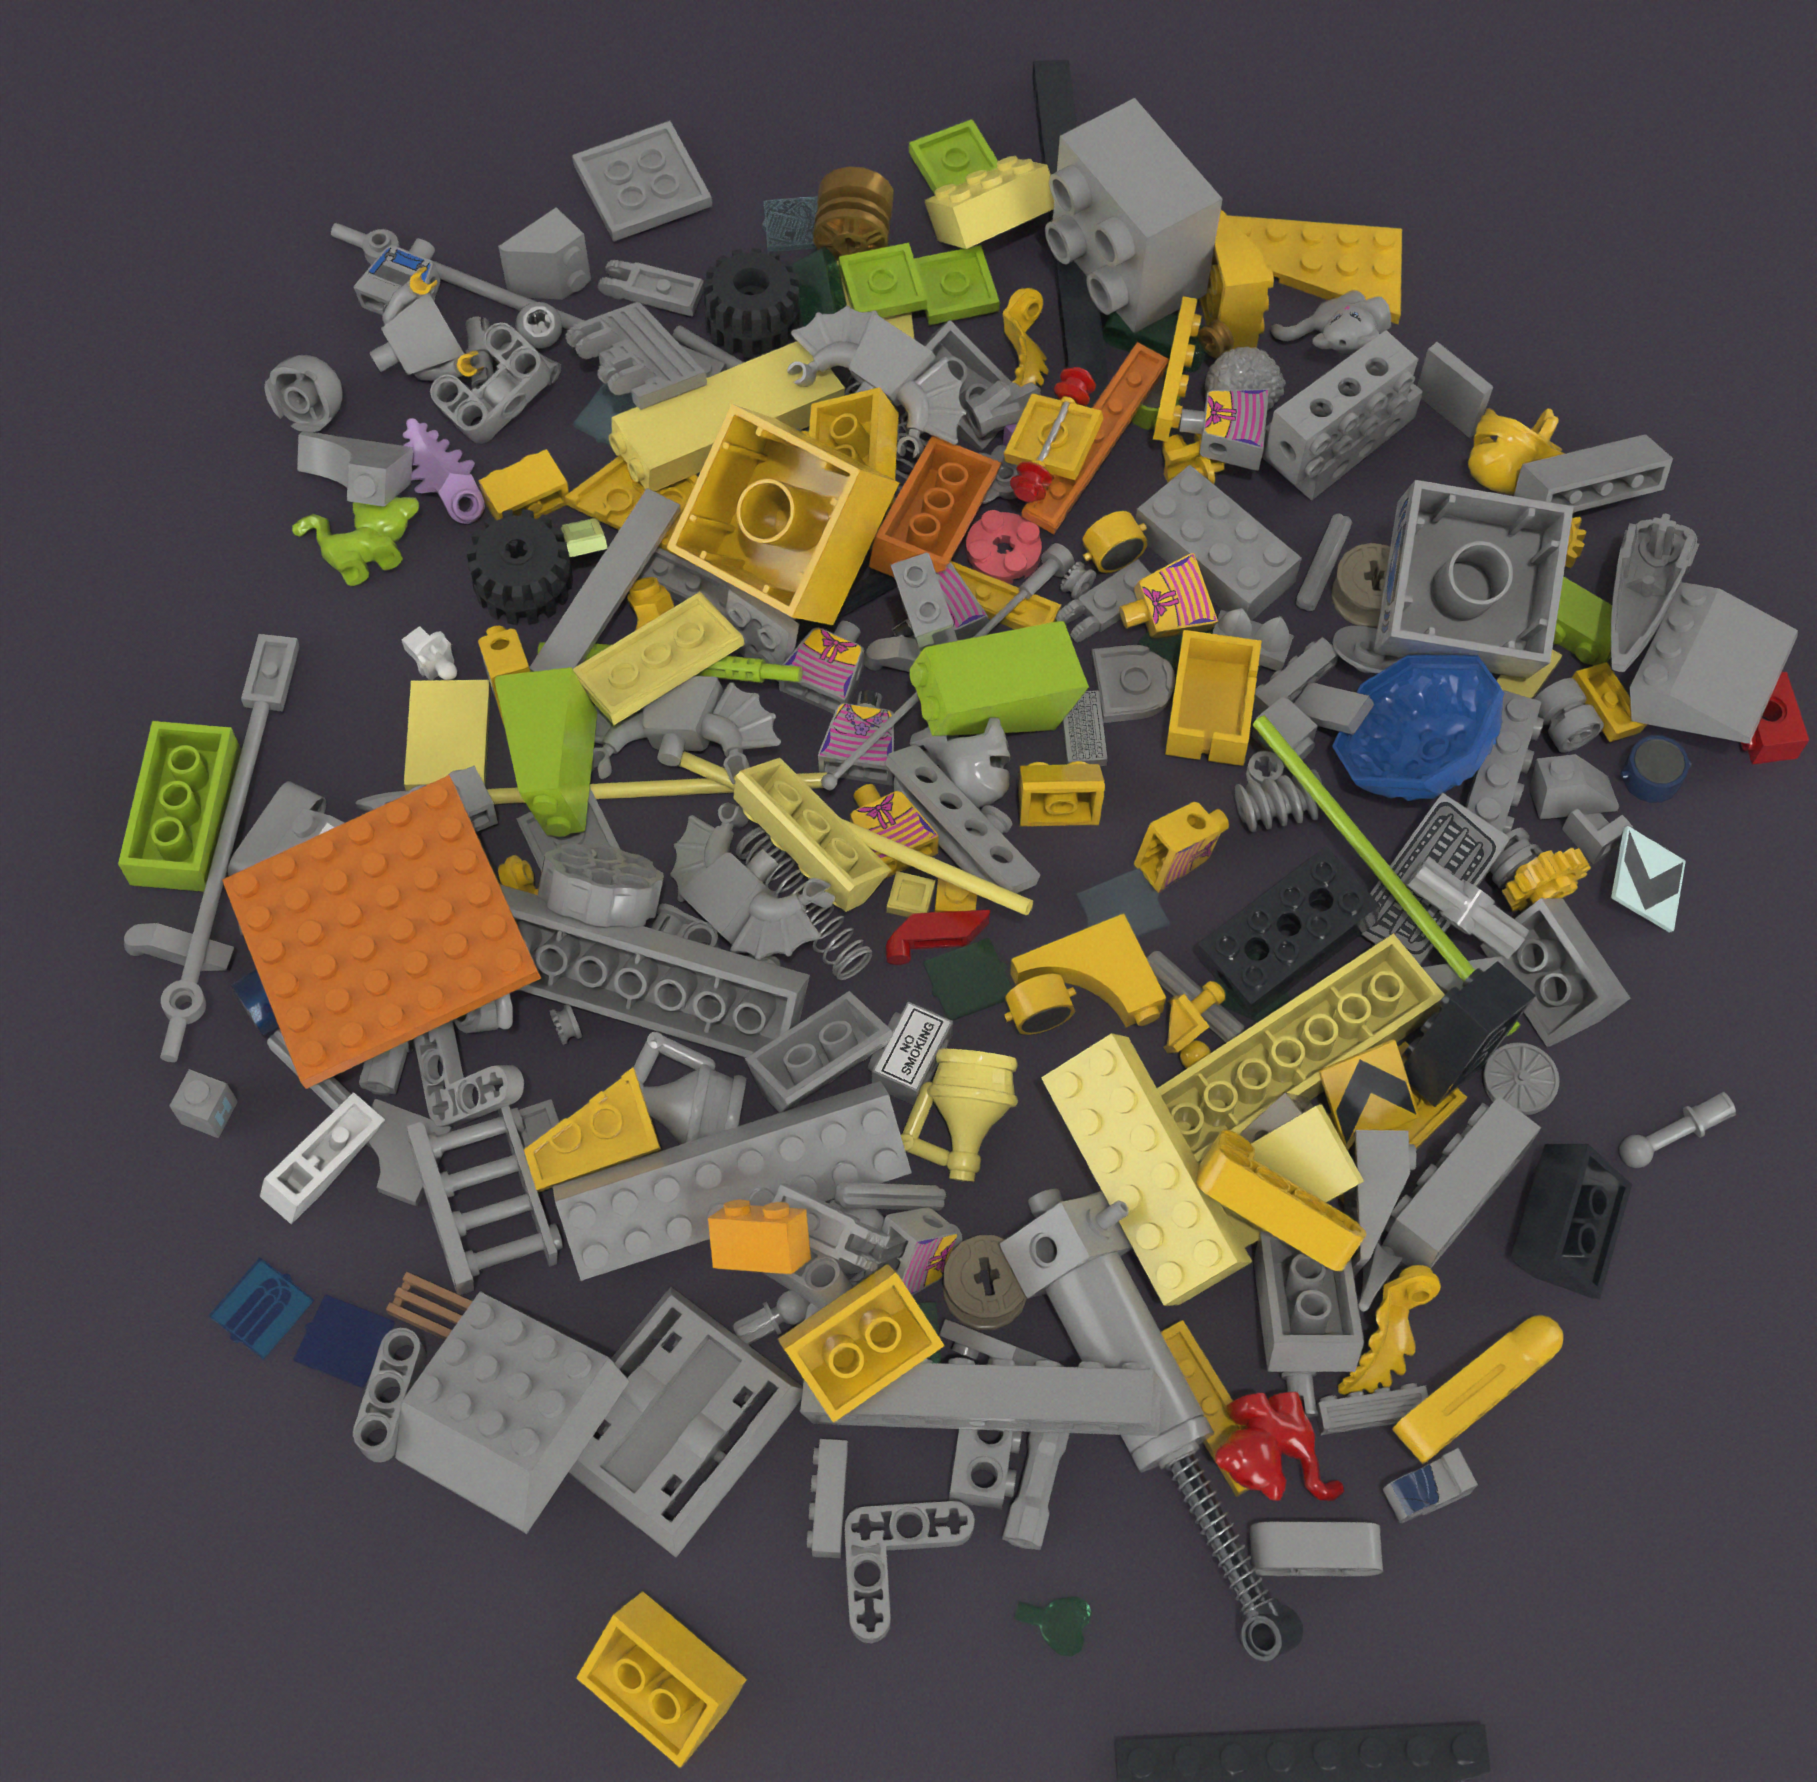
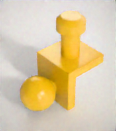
(1188, 1023)

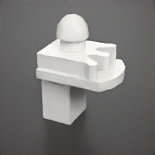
(431, 654)

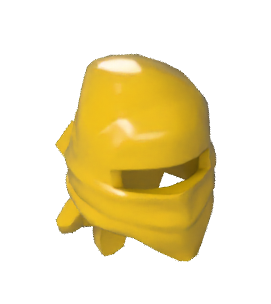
(1500, 462)

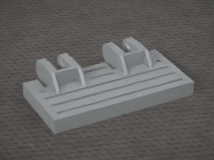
(636, 355)

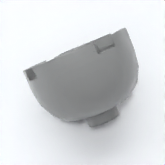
(304, 392)

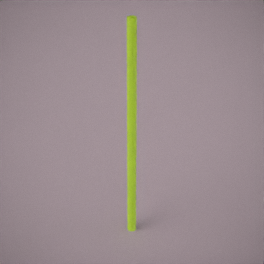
(1366, 850)

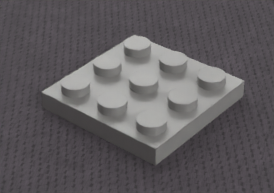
(642, 181)

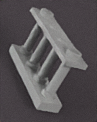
(453, 1225)

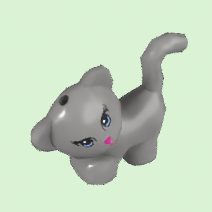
(1344, 321)

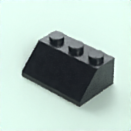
(1572, 1219)

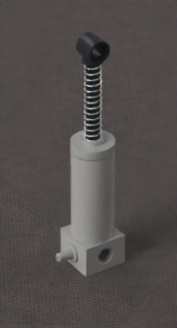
(1077, 1262)

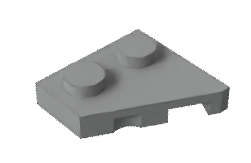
(972, 1342)

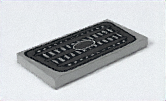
(1456, 842)

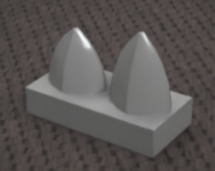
(1273, 634)

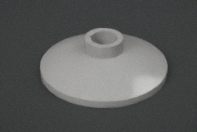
(1357, 647)

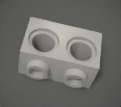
(976, 1455)

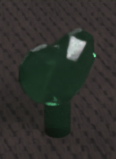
(1059, 1623)

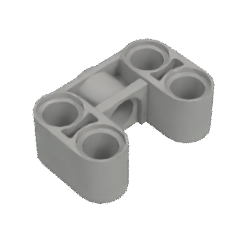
(502, 394)

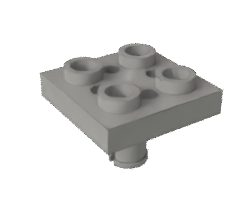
(765, 629)

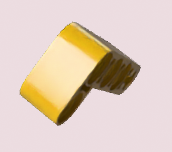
(1276, 1203)

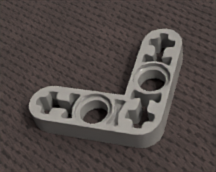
(458, 1089)
(875, 1549)

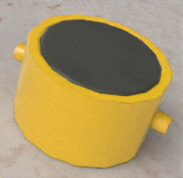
(1114, 541)
(1040, 1004)

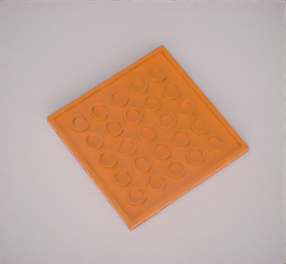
(379, 931)

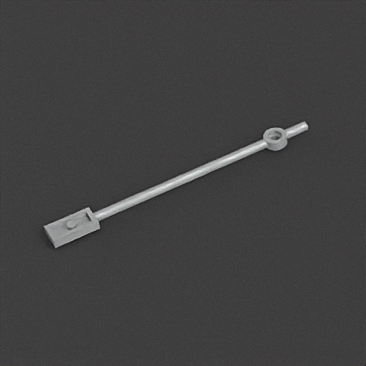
(377, 240)
(263, 691)

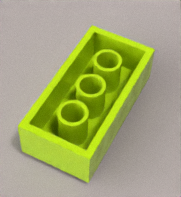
(179, 805)

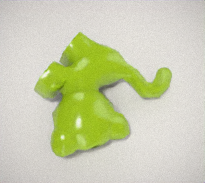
(371, 541)

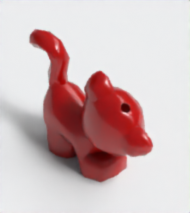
(1271, 1429)

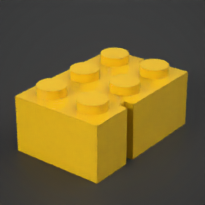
(1210, 698)

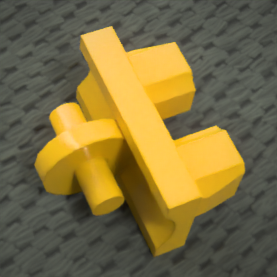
(1179, 456)

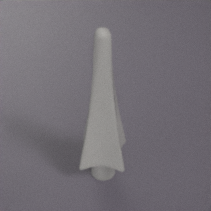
(1377, 1273)

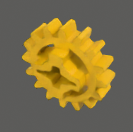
(1546, 877)

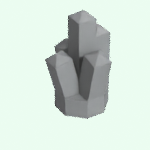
(998, 406)

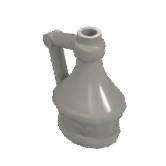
(696, 1103)

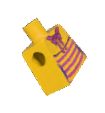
(1171, 601)
(896, 820)
(1179, 844)

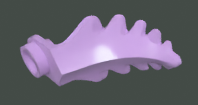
(443, 472)

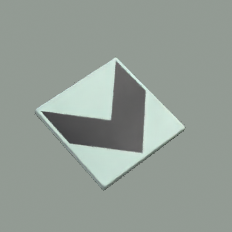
(1648, 879)

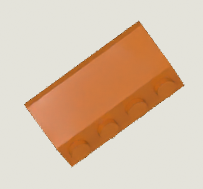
(934, 506)

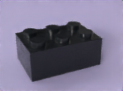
(1465, 1031)

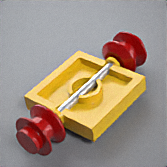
(1053, 435)

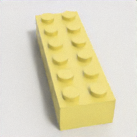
(1148, 1166)

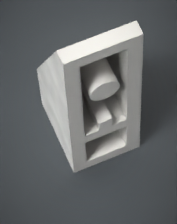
(320, 1158)

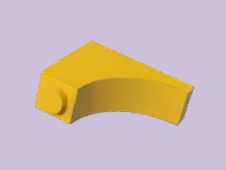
(1105, 962)

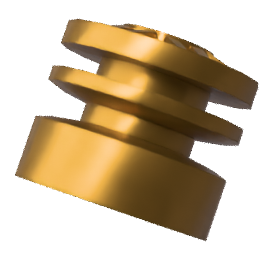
(853, 211)

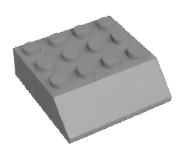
(505, 1410)

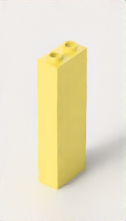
(677, 434)

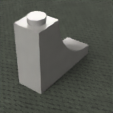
(367, 468)

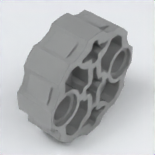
(600, 885)

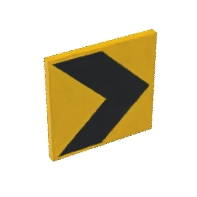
(1369, 1091)

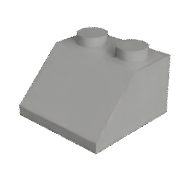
(546, 259)

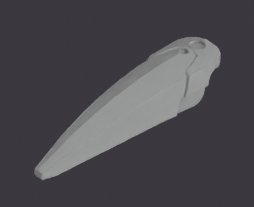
(1647, 577)

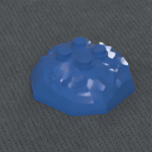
(1426, 728)

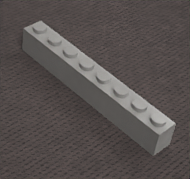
(1011, 1398)

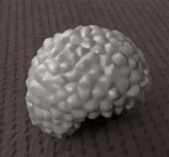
(1246, 370)

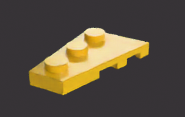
(596, 1137)

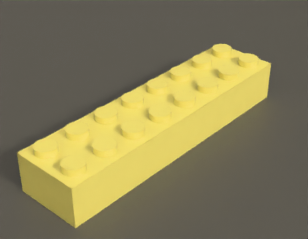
(1348, 1012)

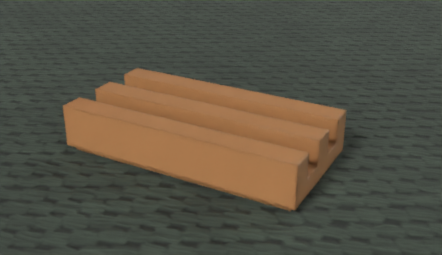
(404, 1295)

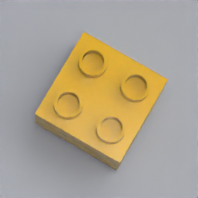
(782, 516)

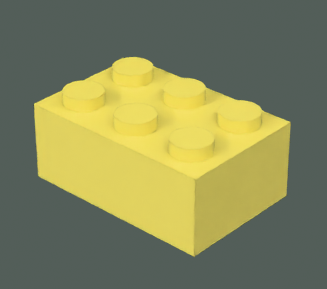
(990, 202)

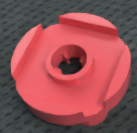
(1007, 528)

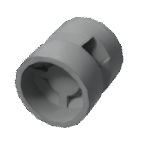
(1569, 719)

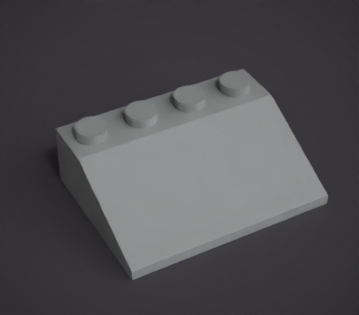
(1711, 665)

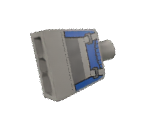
(392, 271)

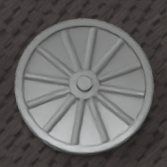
(1522, 1077)

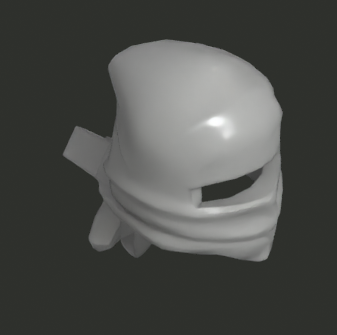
(971, 762)

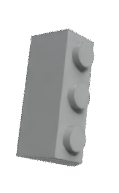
(1563, 971)
(817, 1051)

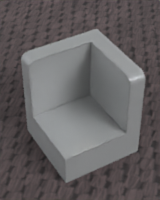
(1594, 833)

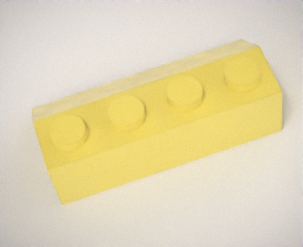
(809, 832)

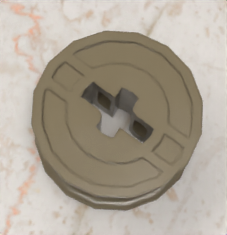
(1353, 586)
(965, 1294)

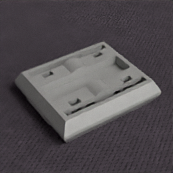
(679, 1420)

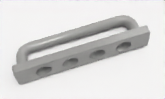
(966, 850)

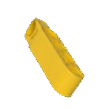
(1479, 1387)

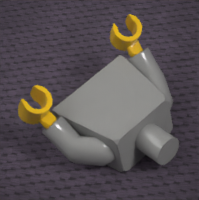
(420, 335)

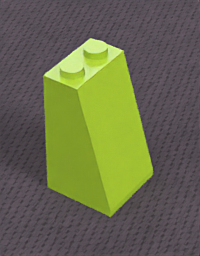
(1015, 675)
(550, 744)

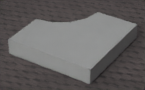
(398, 1168)

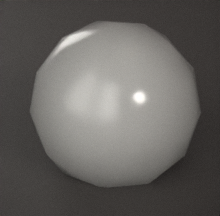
(539, 324)

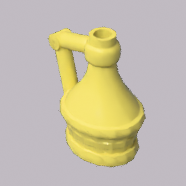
(971, 1095)

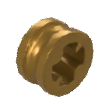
(1216, 338)

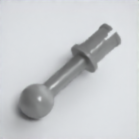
(1639, 1150)

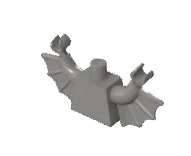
(889, 360)
(687, 722)
(734, 894)

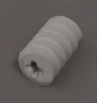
(1274, 800)

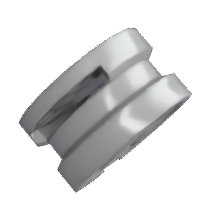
(1516, 854)

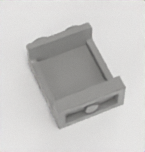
(924, 601)

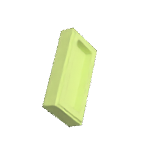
(584, 537)

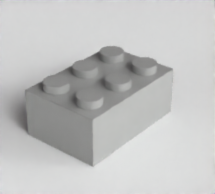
(1305, 1310)

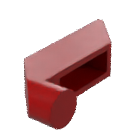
(935, 931)

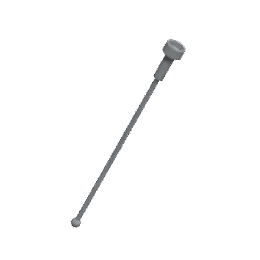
(1055, 561)

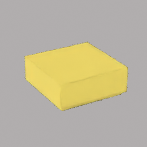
(910, 894)

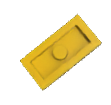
(1609, 701)

